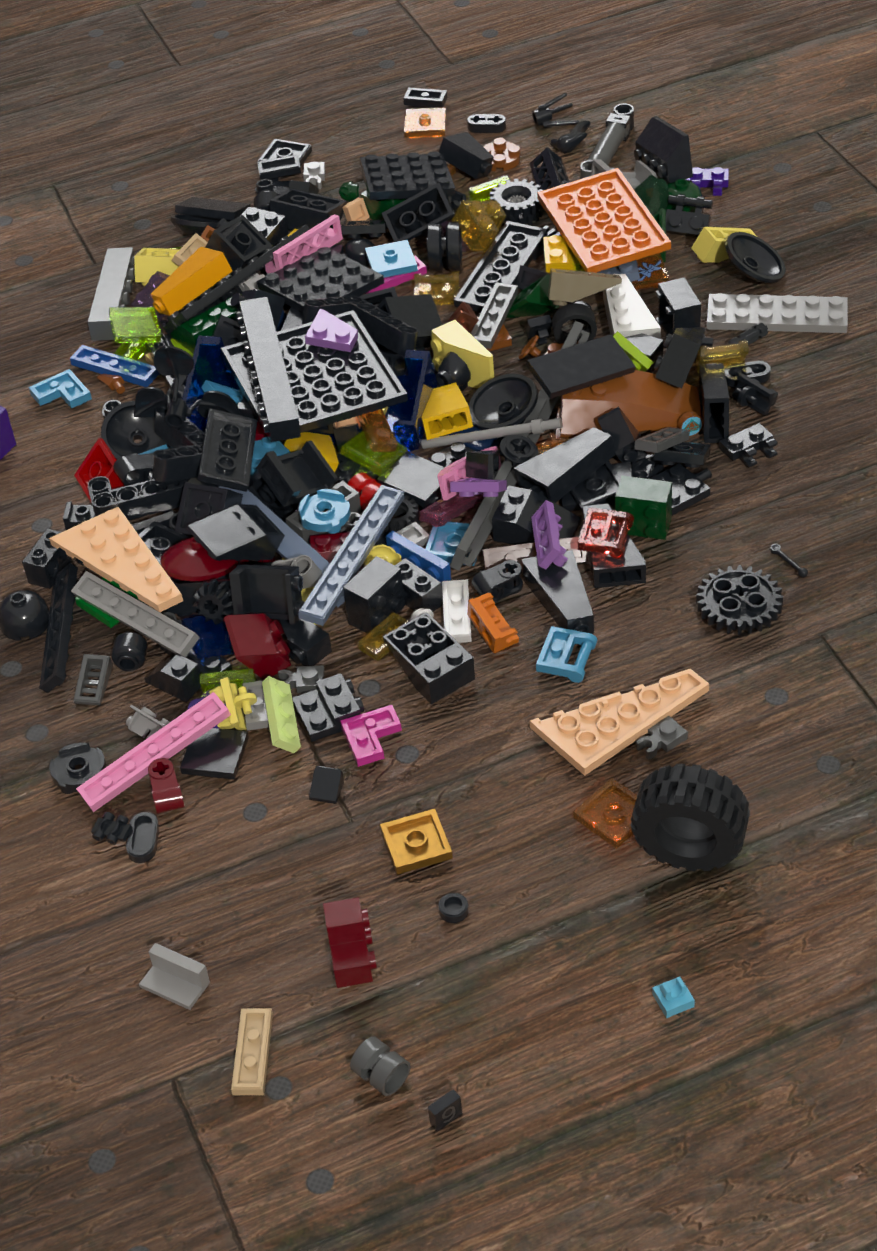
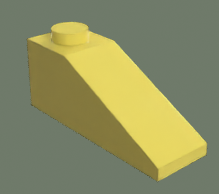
(711, 243)

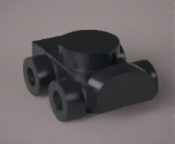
(111, 830)

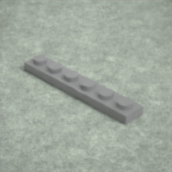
(135, 614)

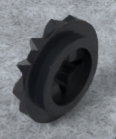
(518, 443)

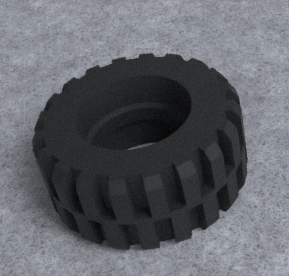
(690, 817)

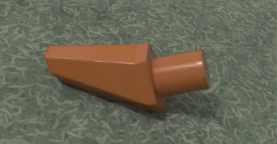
(112, 381)

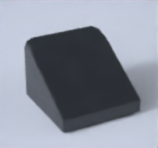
(326, 784)

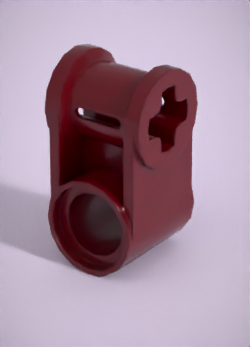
(165, 789)

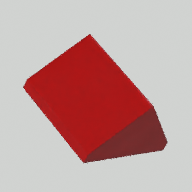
(98, 463)

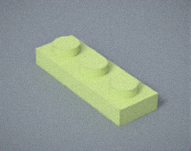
(281, 714)

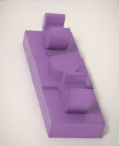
(547, 536)

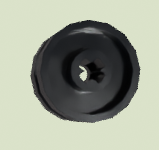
(444, 246)

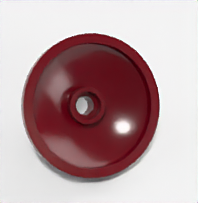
(191, 562)

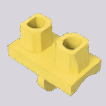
(234, 702)

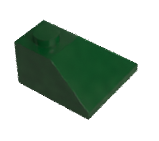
(533, 300)

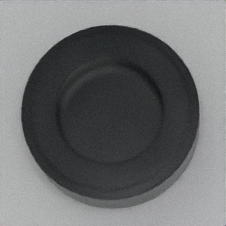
(453, 908)

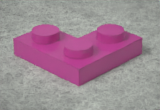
(365, 729)

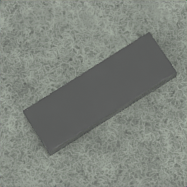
(662, 439)

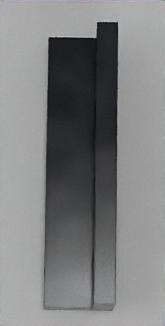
(554, 167)

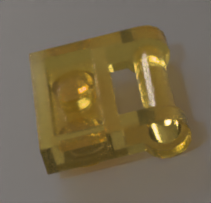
(441, 293)
(724, 354)

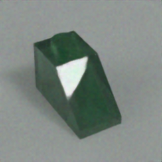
(653, 194)

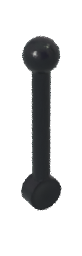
(776, 549)

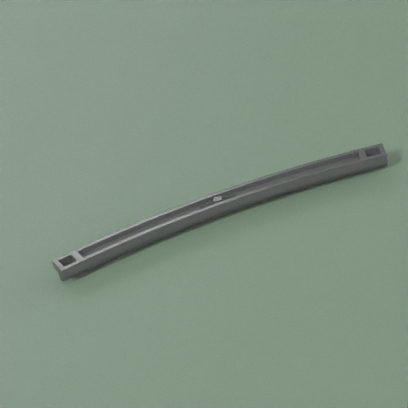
(482, 522)

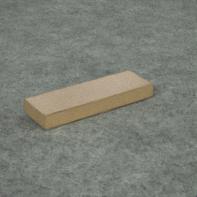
(252, 1051)

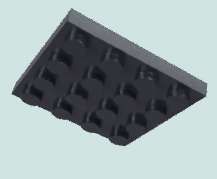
(404, 175)
(320, 276)

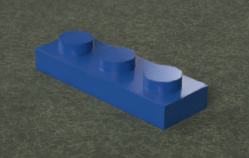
(420, 557)

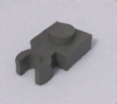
(304, 679)
(662, 735)

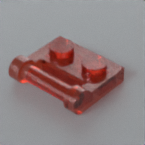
(597, 530)

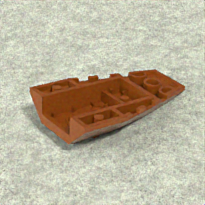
(641, 397)

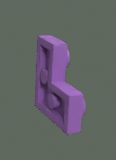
(472, 486)

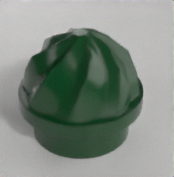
(349, 191)

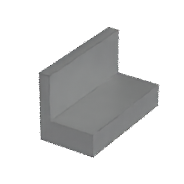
(175, 977)

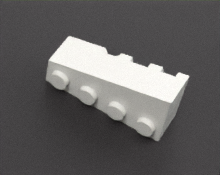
(628, 312)

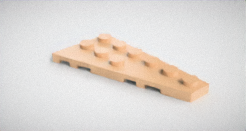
(118, 554)
(615, 721)

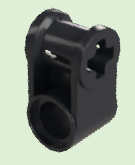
(498, 581)

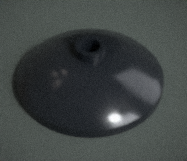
(193, 224)
(754, 258)
(503, 401)
(122, 428)

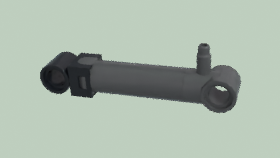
(617, 130)

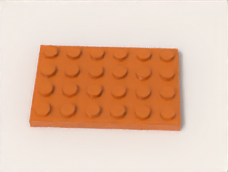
(603, 221)

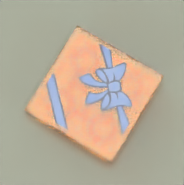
(651, 272)

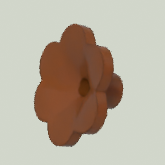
(530, 348)

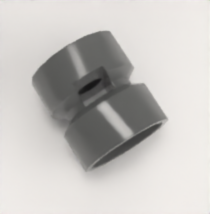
(381, 1067)

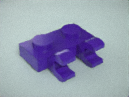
(713, 178)

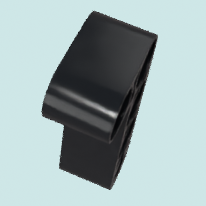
(135, 499)

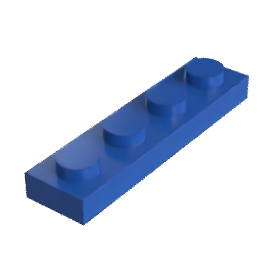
(108, 363)

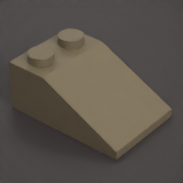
(574, 285)

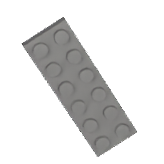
(778, 312)

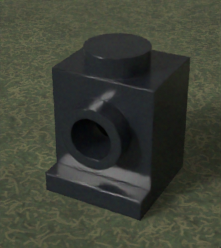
(77, 514)

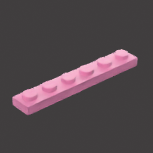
(162, 744)

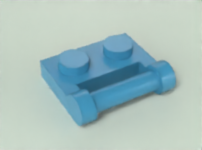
(558, 649)

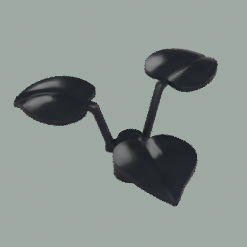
(170, 361)

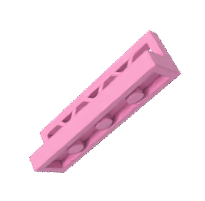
(306, 244)

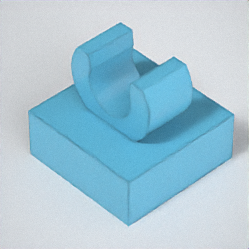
(673, 997)

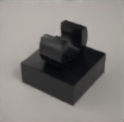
(539, 326)

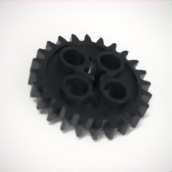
(739, 600)

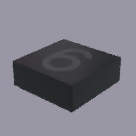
(445, 1110)

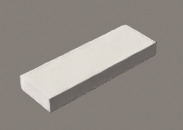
(455, 610)

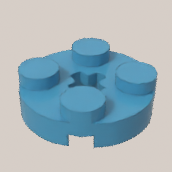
(329, 521)

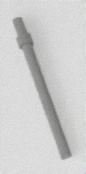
(536, 427)

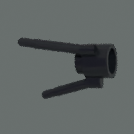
(543, 114)

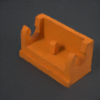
(491, 623)

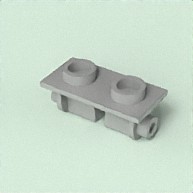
(144, 721)

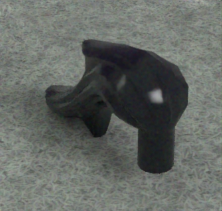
(570, 141)

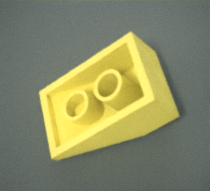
(456, 339)

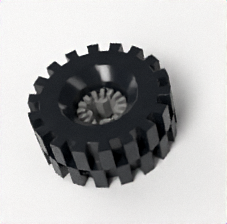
(518, 201)

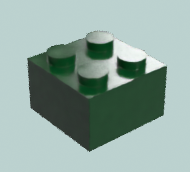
(649, 504)

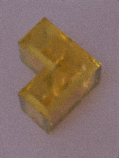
(479, 223)

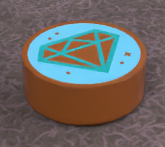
(690, 421)

